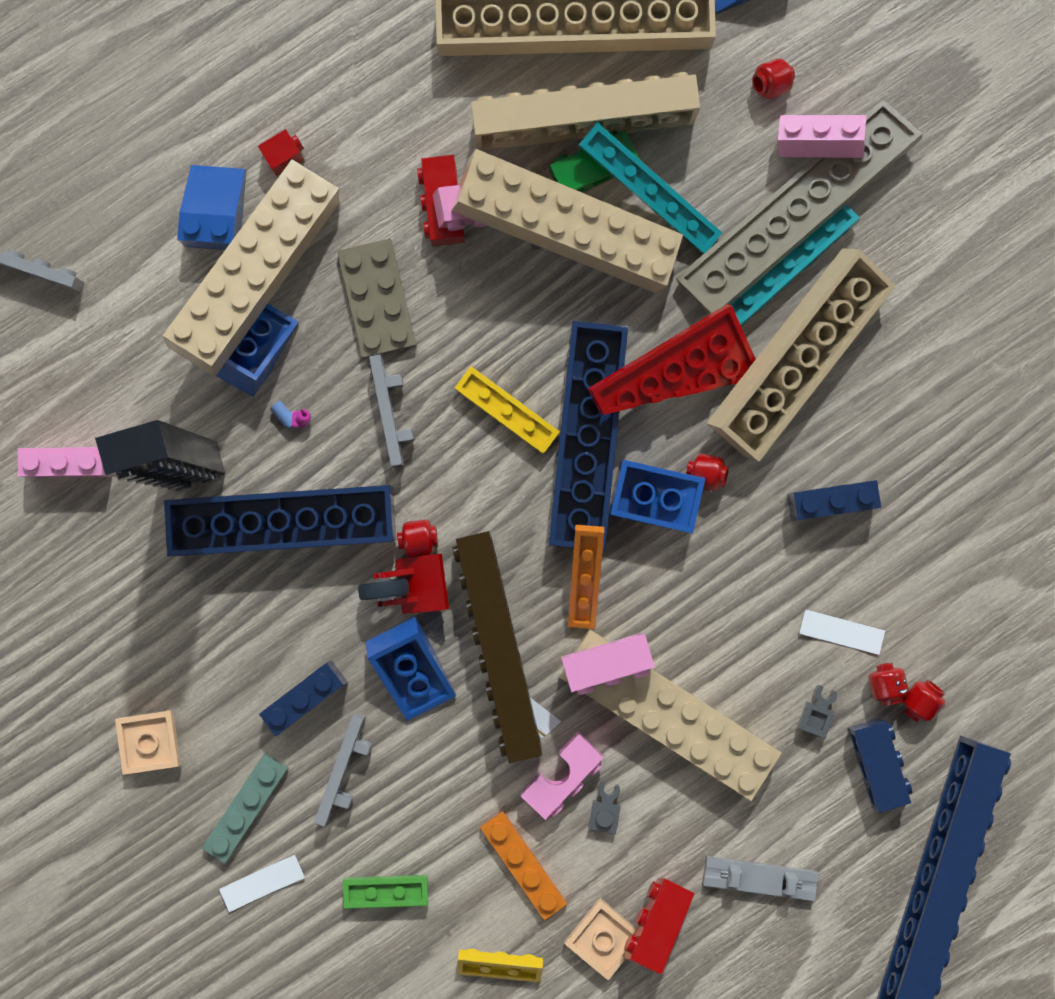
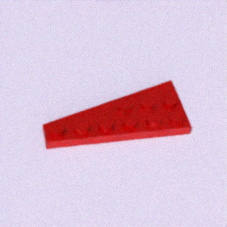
(692, 362)

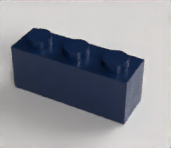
(834, 500)
(303, 698)
(880, 765)

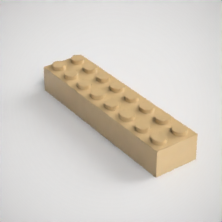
(574, 111)
(566, 222)
(252, 268)
(801, 353)
(687, 726)

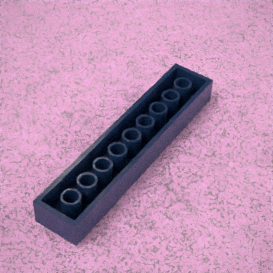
(945, 871)

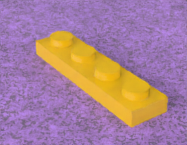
(507, 410)

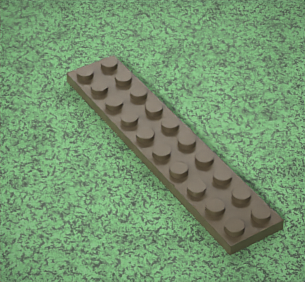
(795, 212)

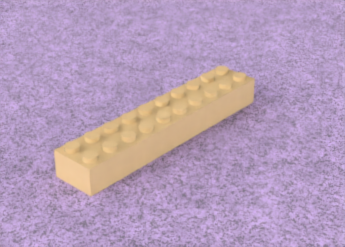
(572, 26)

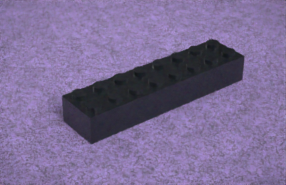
(160, 456)

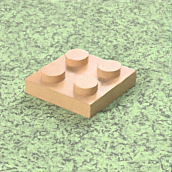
(147, 742)
(601, 938)

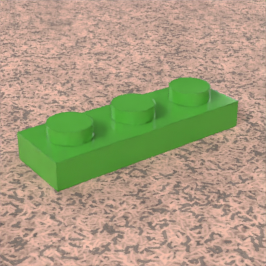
(385, 891)

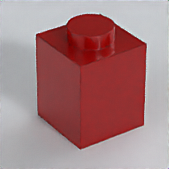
(281, 150)

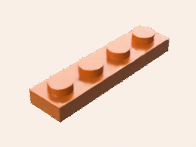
(585, 576)
(523, 865)

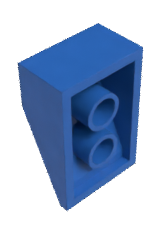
(211, 207)
(258, 350)
(656, 496)
(409, 668)

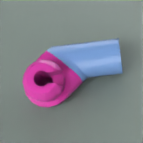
(291, 419)

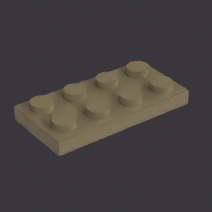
(376, 298)

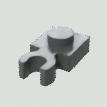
(817, 717)
(605, 813)

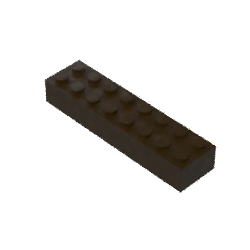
(499, 647)

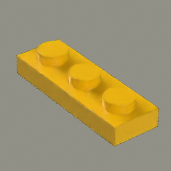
(500, 965)

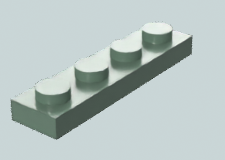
(245, 807)

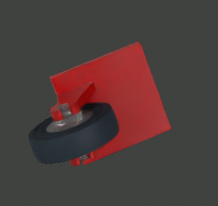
(419, 583)

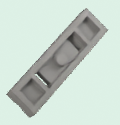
(393, 437)
(332, 794)
(760, 878)

